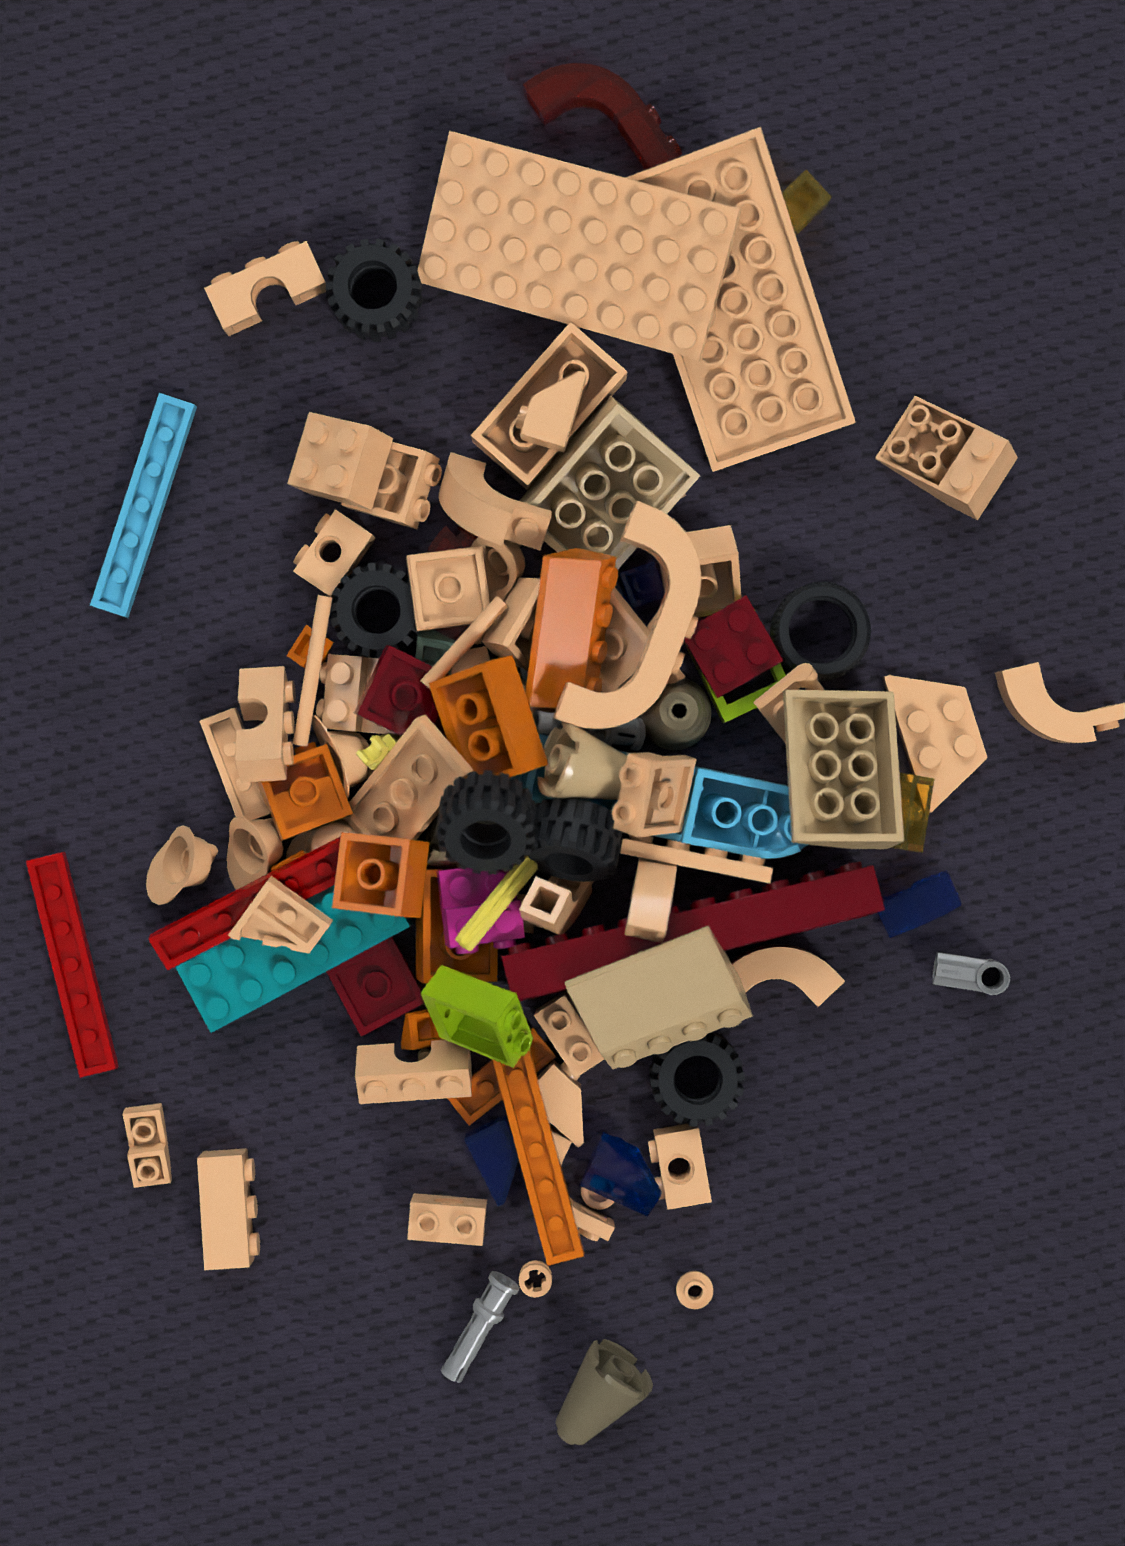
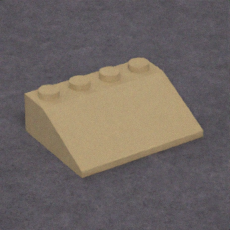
(602, 477)
(843, 768)
(660, 998)

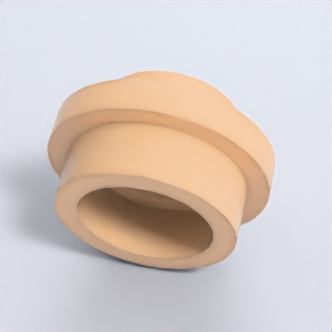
(694, 1278)

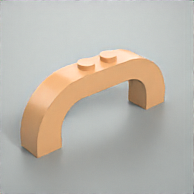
(674, 621)

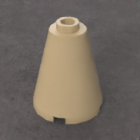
(580, 766)

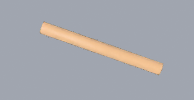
(312, 670)

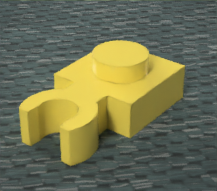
(378, 749)

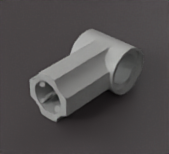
(966, 973)

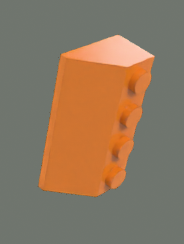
(570, 624)

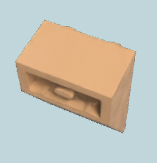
(948, 456)

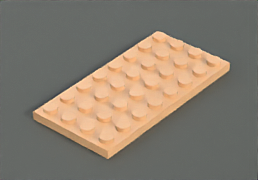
(577, 245)
(767, 353)

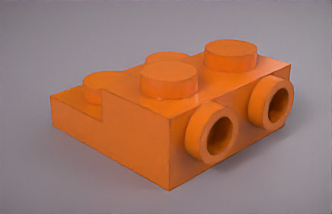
(309, 795)

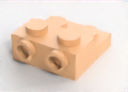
(405, 486)
(345, 683)
(653, 794)

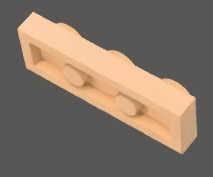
(221, 738)

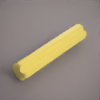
(496, 904)

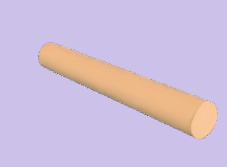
(465, 641)

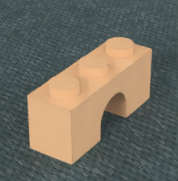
(236, 294)
(265, 750)
(438, 1076)

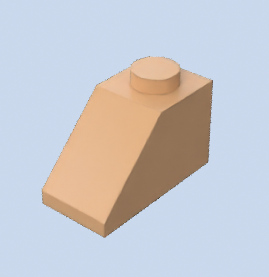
(552, 413)
(563, 1100)

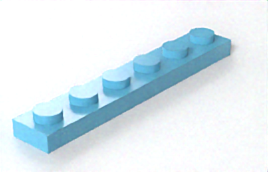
(143, 505)

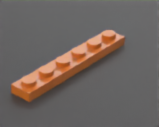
(539, 1160)

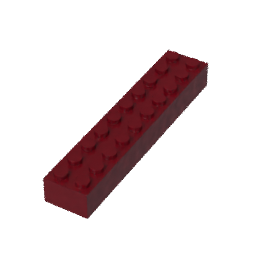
(735, 924)

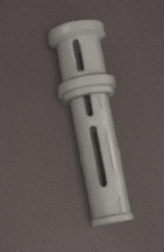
(615, 735)
(487, 1312)

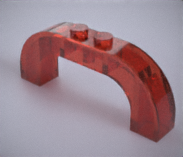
(600, 89)

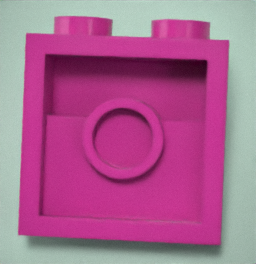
(462, 895)

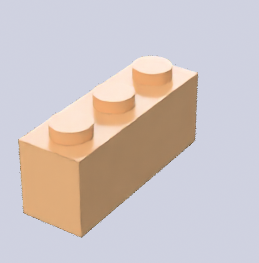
(227, 1209)

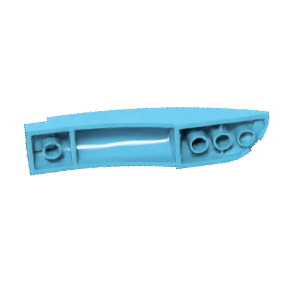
(721, 812)

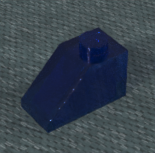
(495, 1155)
(621, 1175)

